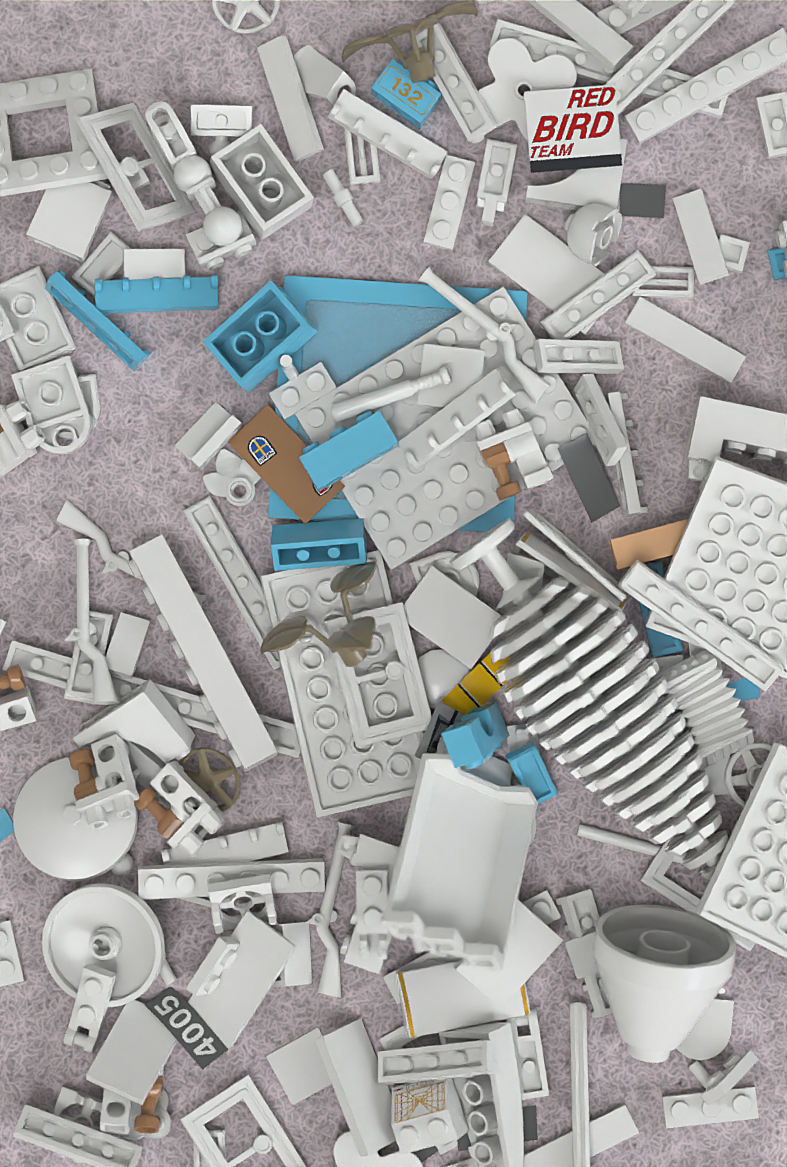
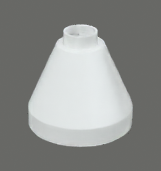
(660, 973)

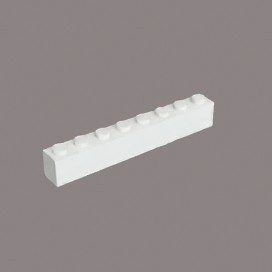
(203, 653)

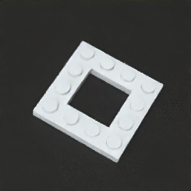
(79, 166)

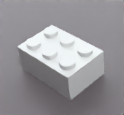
(261, 182)

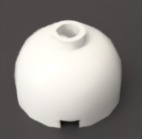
(592, 231)

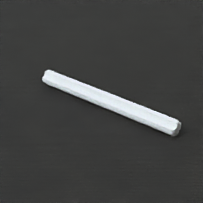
(579, 1084)

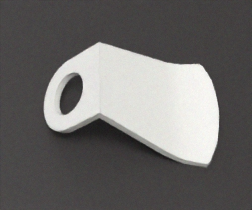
(320, 75)

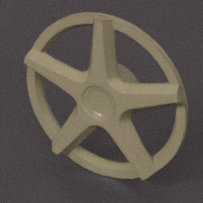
(211, 778)

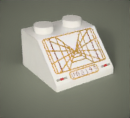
(426, 1114)

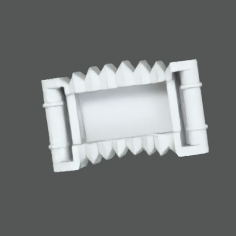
(707, 707)

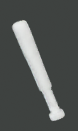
(378, 398)

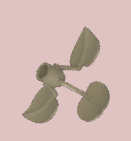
(418, 61)
(351, 640)

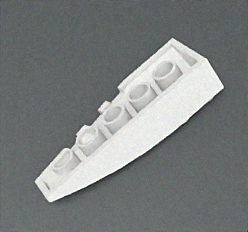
(492, 1101)

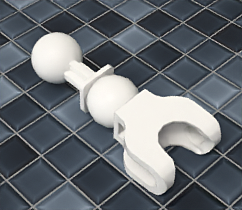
(193, 175)

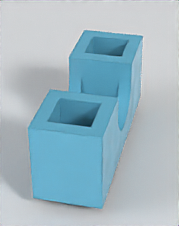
(476, 736)

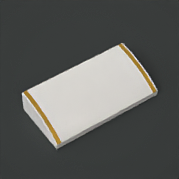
(560, 566)
(442, 1000)

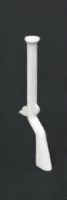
(530, 381)
(76, 520)
(103, 686)
(330, 978)

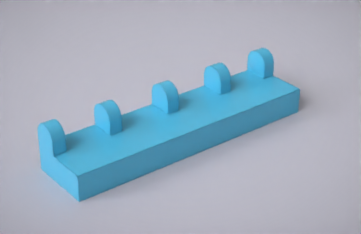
(156, 294)
(96, 321)

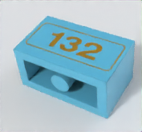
(408, 99)

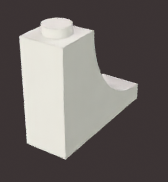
(581, 188)
(142, 718)

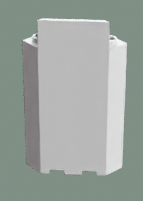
(462, 860)

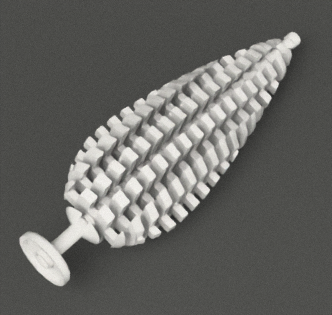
(600, 705)

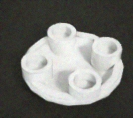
(440, 674)

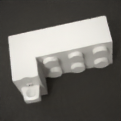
(736, 430)
(369, 855)

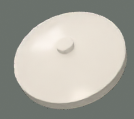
(58, 835)
(106, 929)

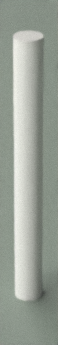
(622, 841)

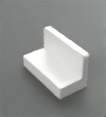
(208, 435)
(298, 968)

